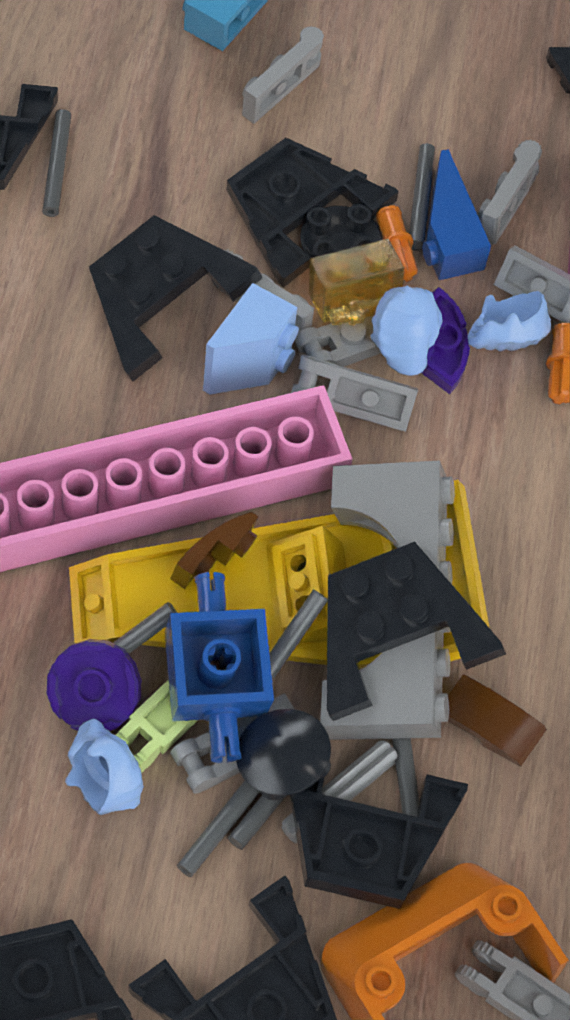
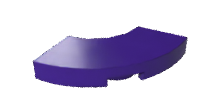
(451, 349)

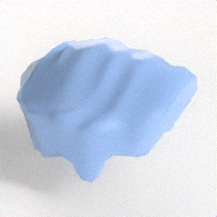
(511, 322)
(406, 327)
(104, 769)

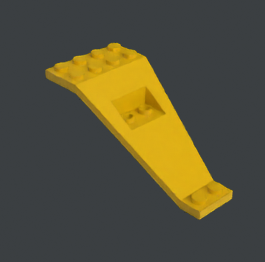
(129, 585)

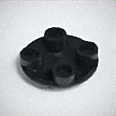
(338, 229)
(284, 753)

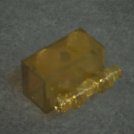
(353, 281)

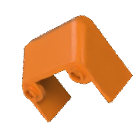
(364, 957)

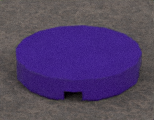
(94, 683)

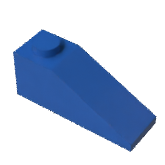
(454, 233)

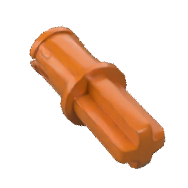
(393, 228)
(559, 364)

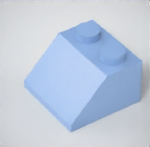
(251, 343)

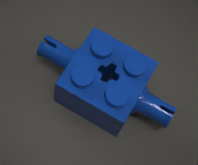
(240, 646)

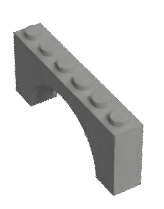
(404, 683)

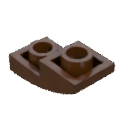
(219, 544)
(494, 720)

